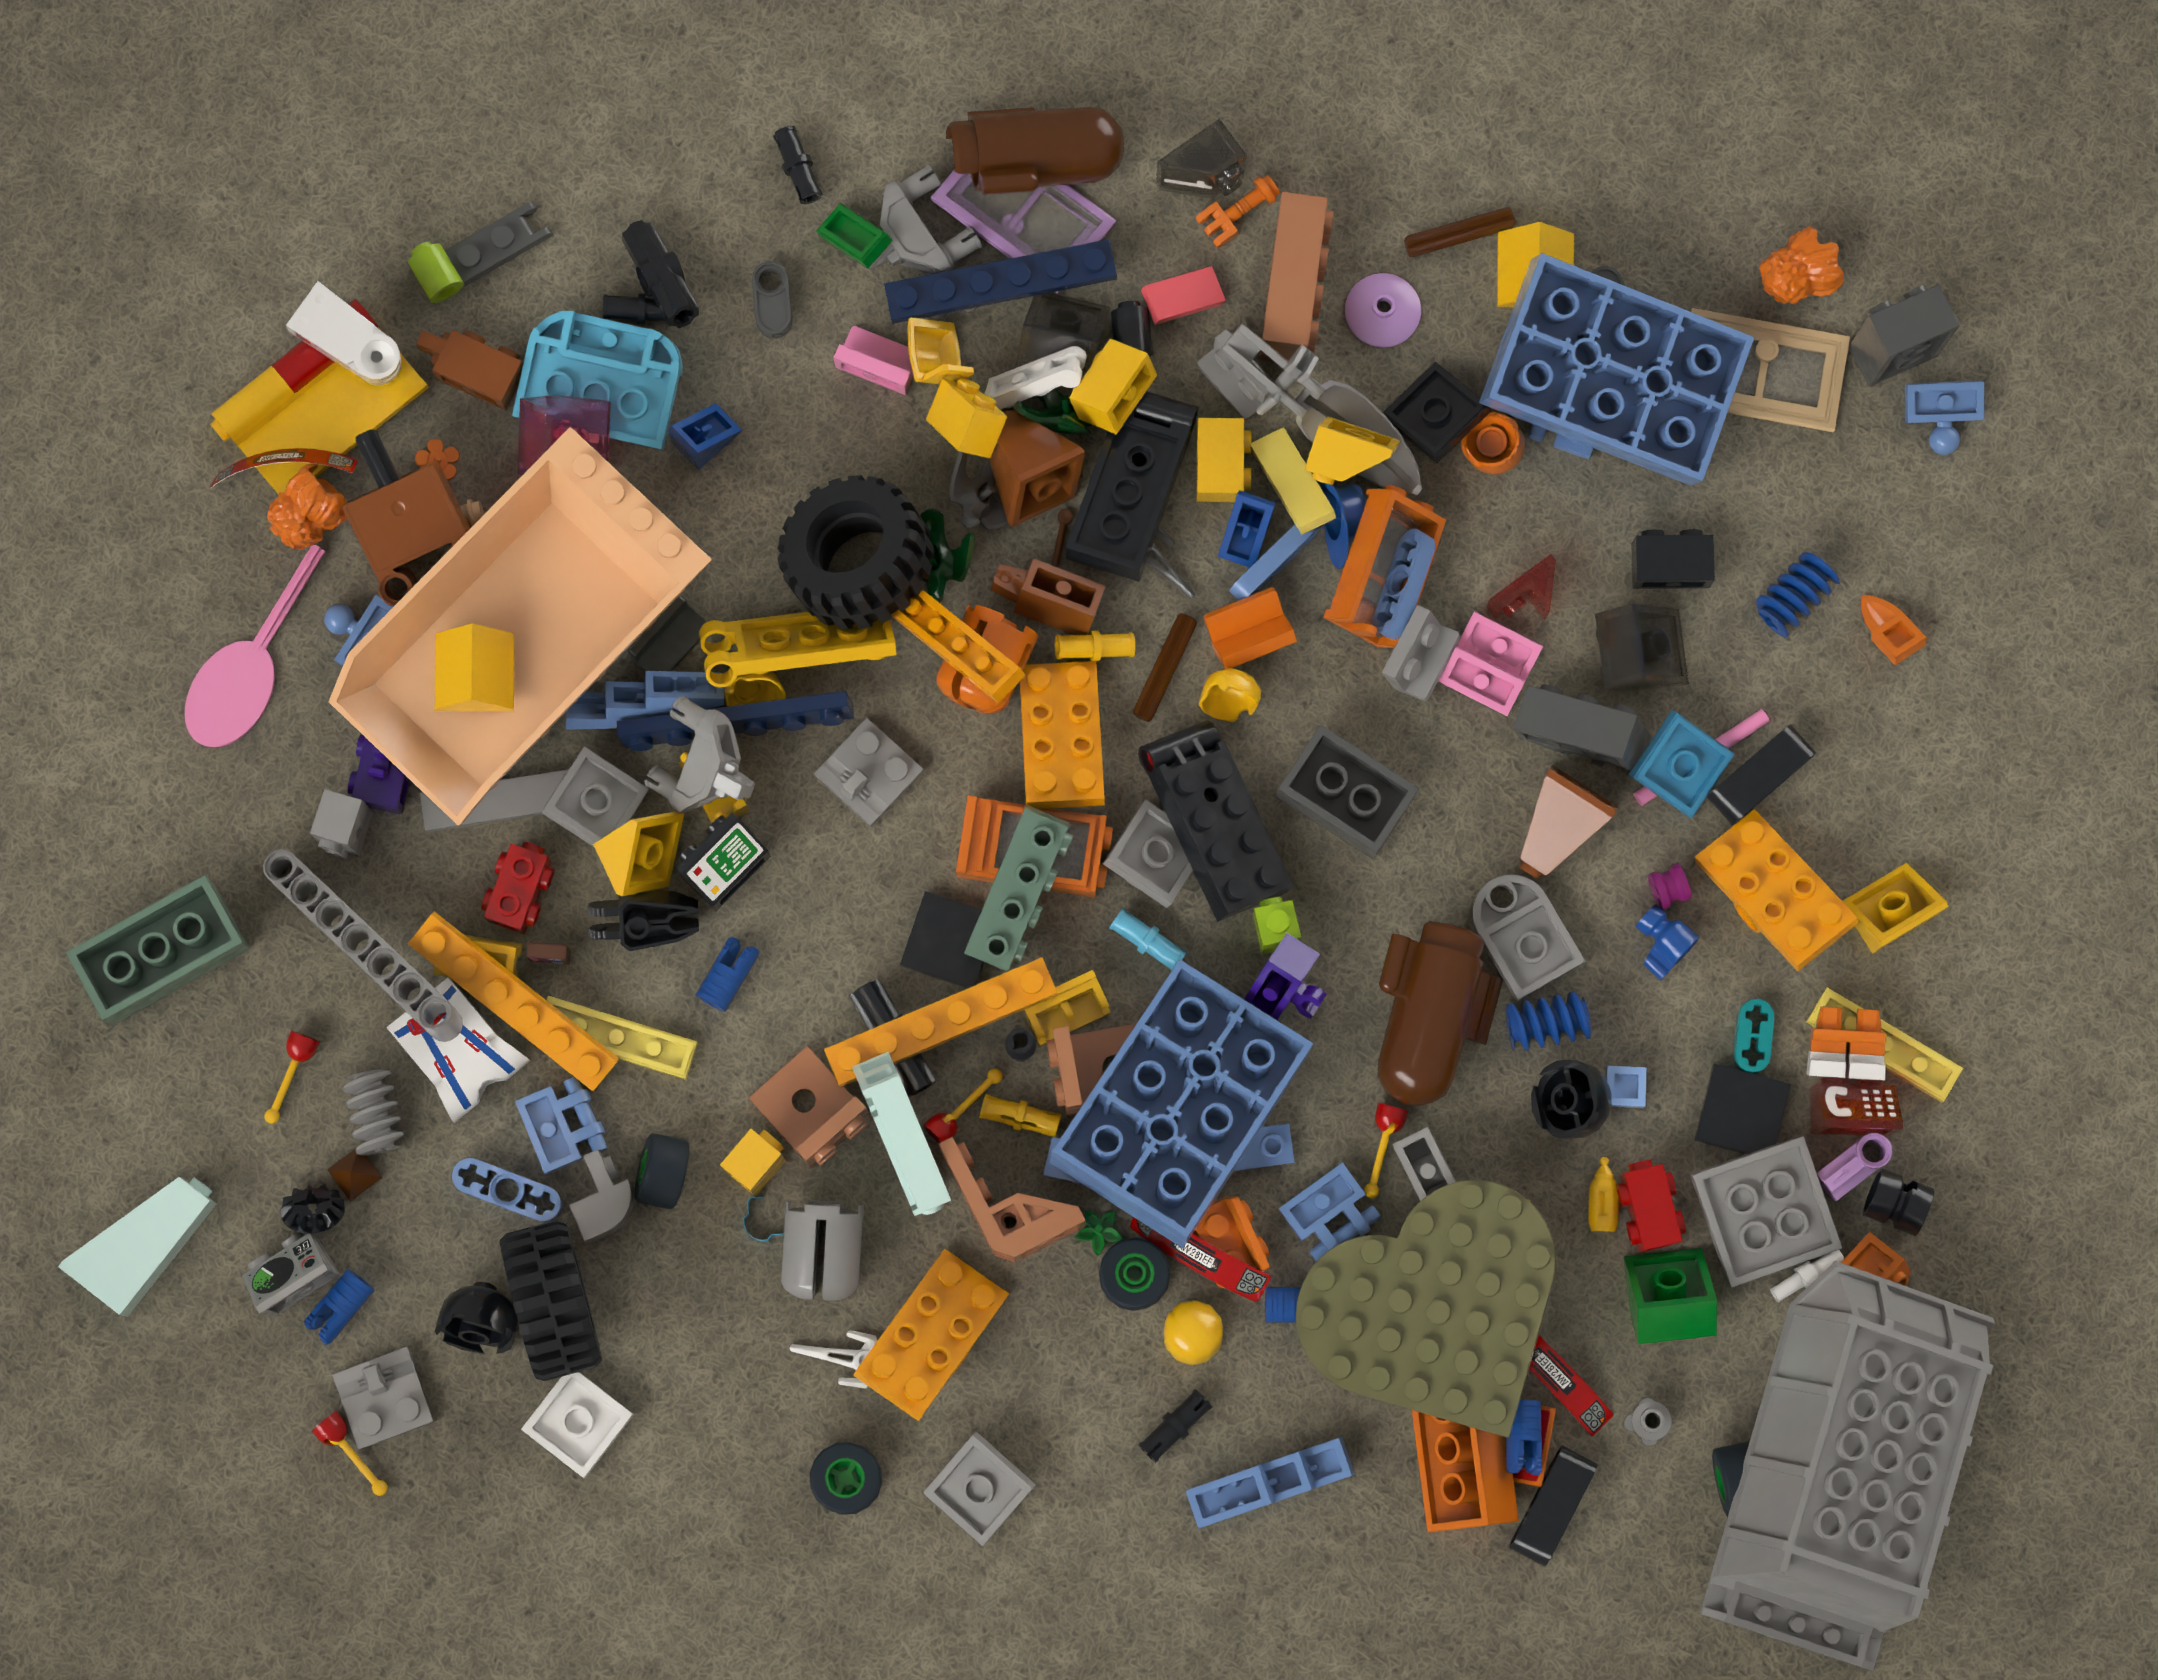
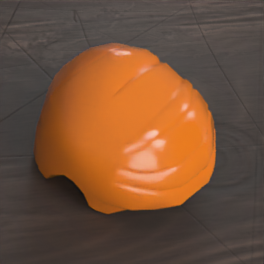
(1494, 444)

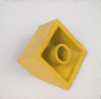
(1346, 450)

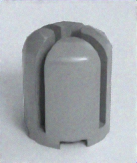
(802, 1249)

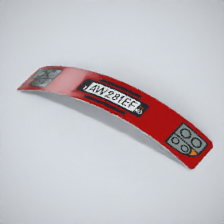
(289, 455)
(1210, 1262)
(1569, 1388)

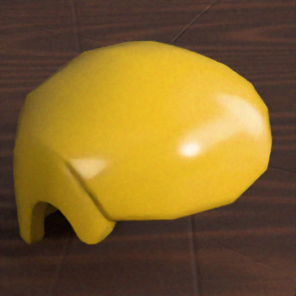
(754, 689)
(1229, 694)
(1193, 1332)

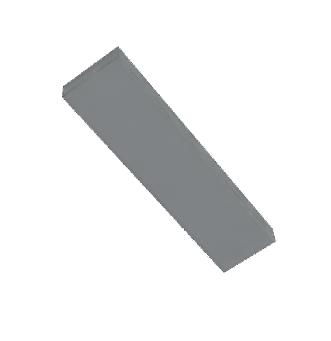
(507, 801)

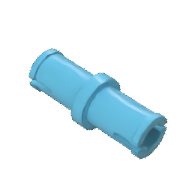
(1147, 939)

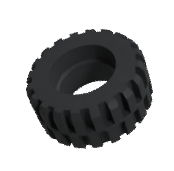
(830, 520)
(550, 1300)

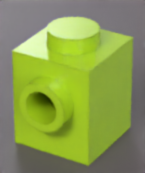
(1273, 921)

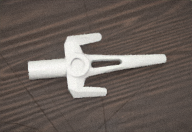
(859, 1355)

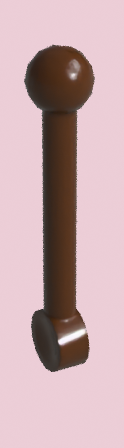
(1064, 517)

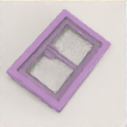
(1024, 221)

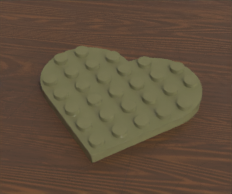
(1439, 1312)

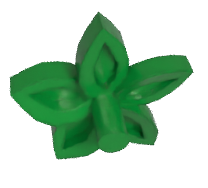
(1099, 1231)

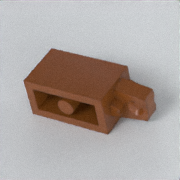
(473, 366)
(1050, 595)

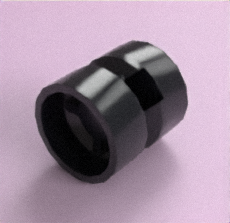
(1900, 1202)

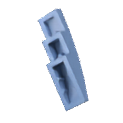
(642, 699)
(1270, 1482)

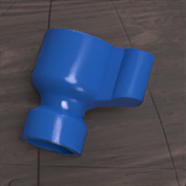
(1671, 942)

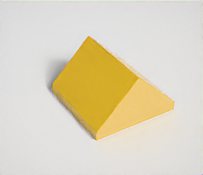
(1519, 246)
(474, 669)
(641, 853)
(1894, 906)

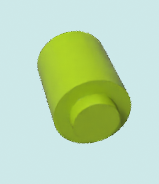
(435, 272)

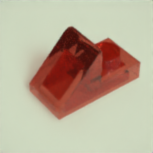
(1534, 584)

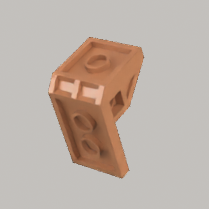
(1038, 1219)

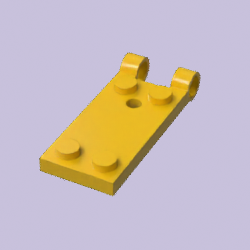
(789, 643)

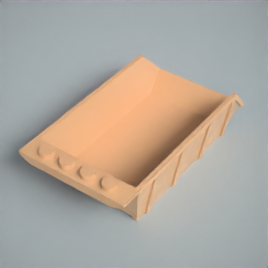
(563, 564)

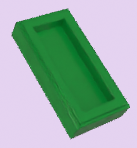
(854, 235)

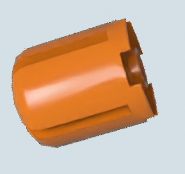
(1005, 638)

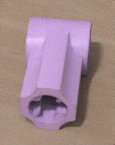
(1851, 1166)

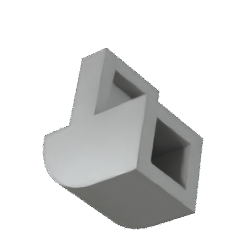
(609, 1207)

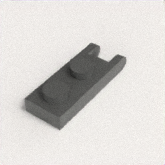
(496, 244)

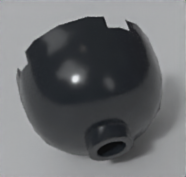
(1571, 1099)
(476, 1318)

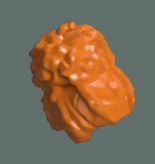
(1802, 269)
(306, 509)

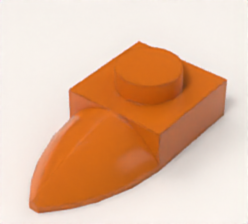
(1891, 629)

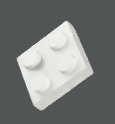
(577, 1422)

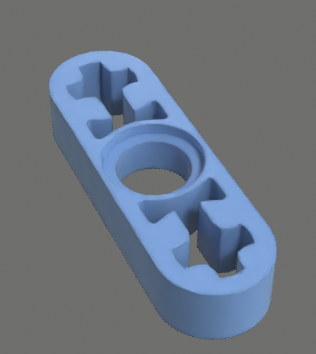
(1411, 561)
(1272, 562)
(484, 1169)

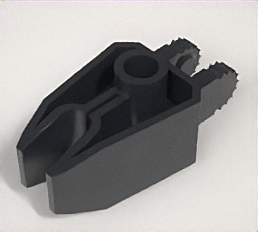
(645, 919)

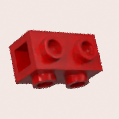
(521, 878)
(1649, 1201)

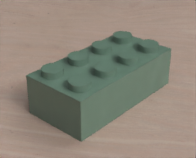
(158, 950)

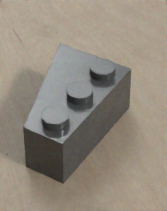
(1581, 727)

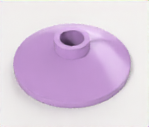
(1379, 327)

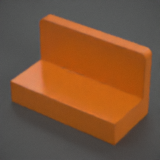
(1249, 628)

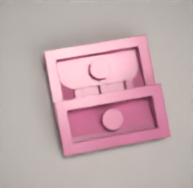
(1490, 663)

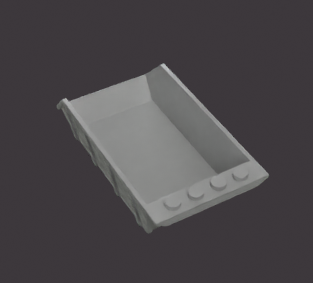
(1850, 1465)

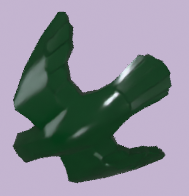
(1059, 414)
(946, 562)

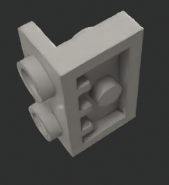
(1233, 380)
(1420, 655)

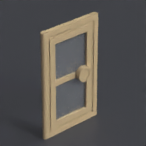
(1789, 372)

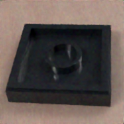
(1436, 412)
(940, 940)
(1741, 1110)

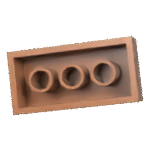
(1294, 274)

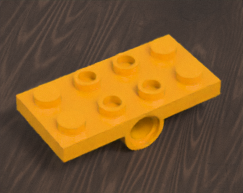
(1062, 735)
(1776, 890)
(931, 1335)

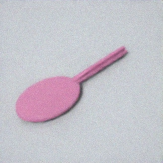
(240, 678)

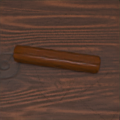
(1459, 232)
(1164, 667)

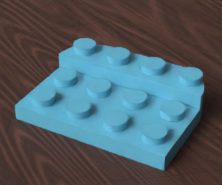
(609, 362)

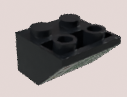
(722, 860)

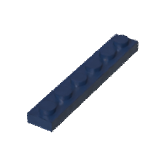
(1001, 281)
(750, 719)

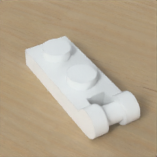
(1037, 377)

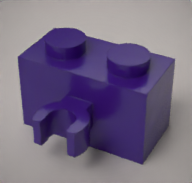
(377, 780)
(1283, 981)

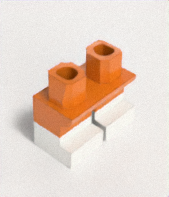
(1864, 1050)

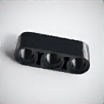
(1761, 774)
(1553, 1506)

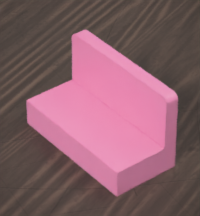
(875, 360)

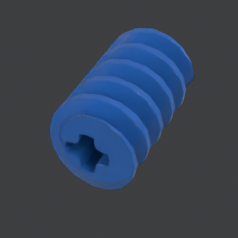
(1794, 591)
(1547, 1020)

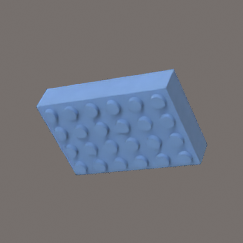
(1616, 369)
(1180, 1103)

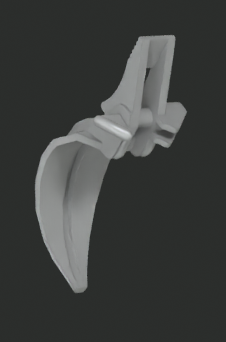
(1325, 400)

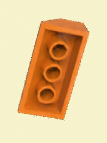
(1462, 1475)

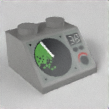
(289, 1275)

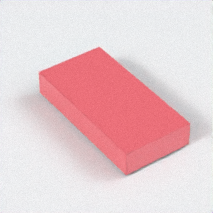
(1183, 295)

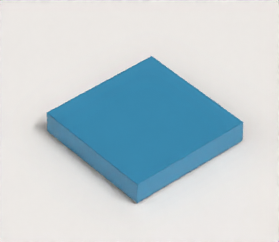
(1681, 764)

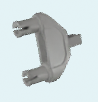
(912, 241)
(710, 764)

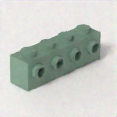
(1017, 887)

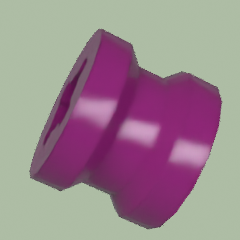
(1669, 886)

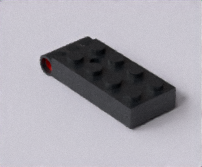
(1126, 500)
(1219, 837)

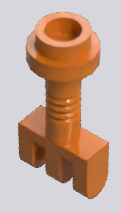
(1224, 220)

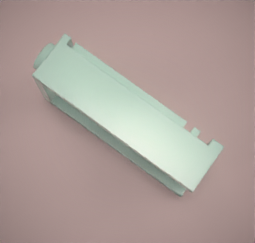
(902, 1134)

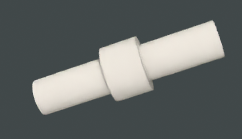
(1805, 1275)

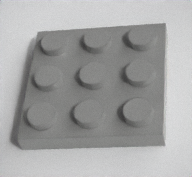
(1766, 1211)

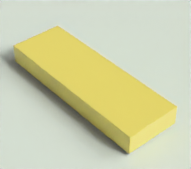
(1292, 483)

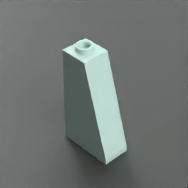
(137, 1249)

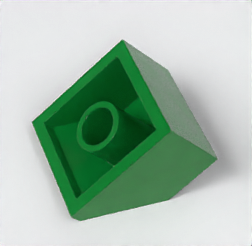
(1670, 1296)

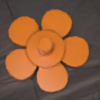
(444, 458)

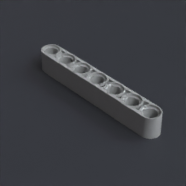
(373, 956)

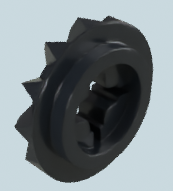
(299, 1218)

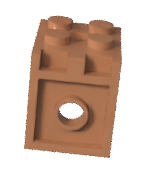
(1081, 1061)
(824, 1127)

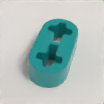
(1763, 1037)

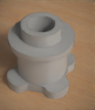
(1636, 1421)

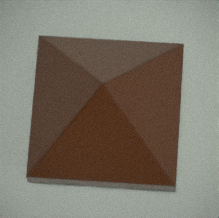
(354, 1174)

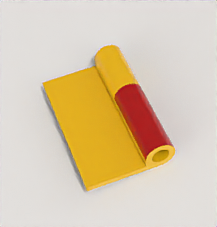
(310, 405)

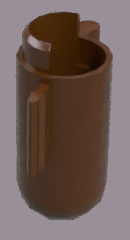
(1035, 148)
(1435, 1006)

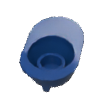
(1348, 505)

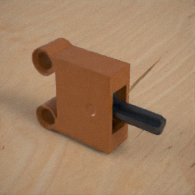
(402, 515)

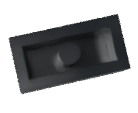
(1672, 560)

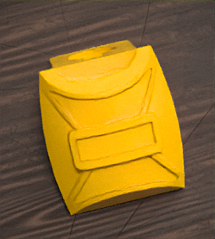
(935, 351)

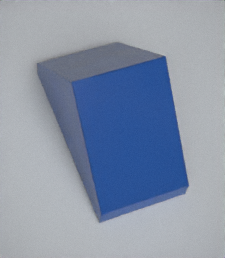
(703, 434)
(1246, 529)

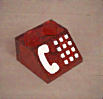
(1854, 1108)

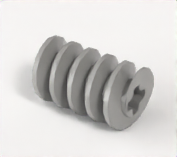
(372, 1112)

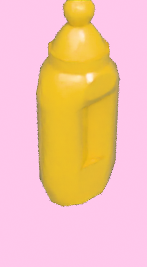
(1603, 1200)

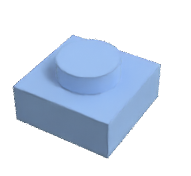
(1627, 1086)

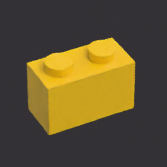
(1113, 386)
(966, 417)
(1221, 459)
(754, 1160)

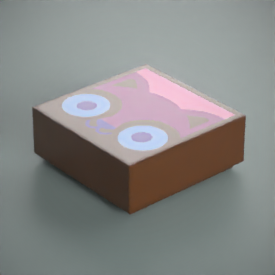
(548, 953)

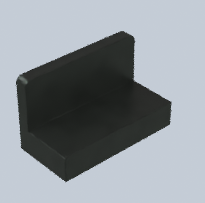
(668, 638)

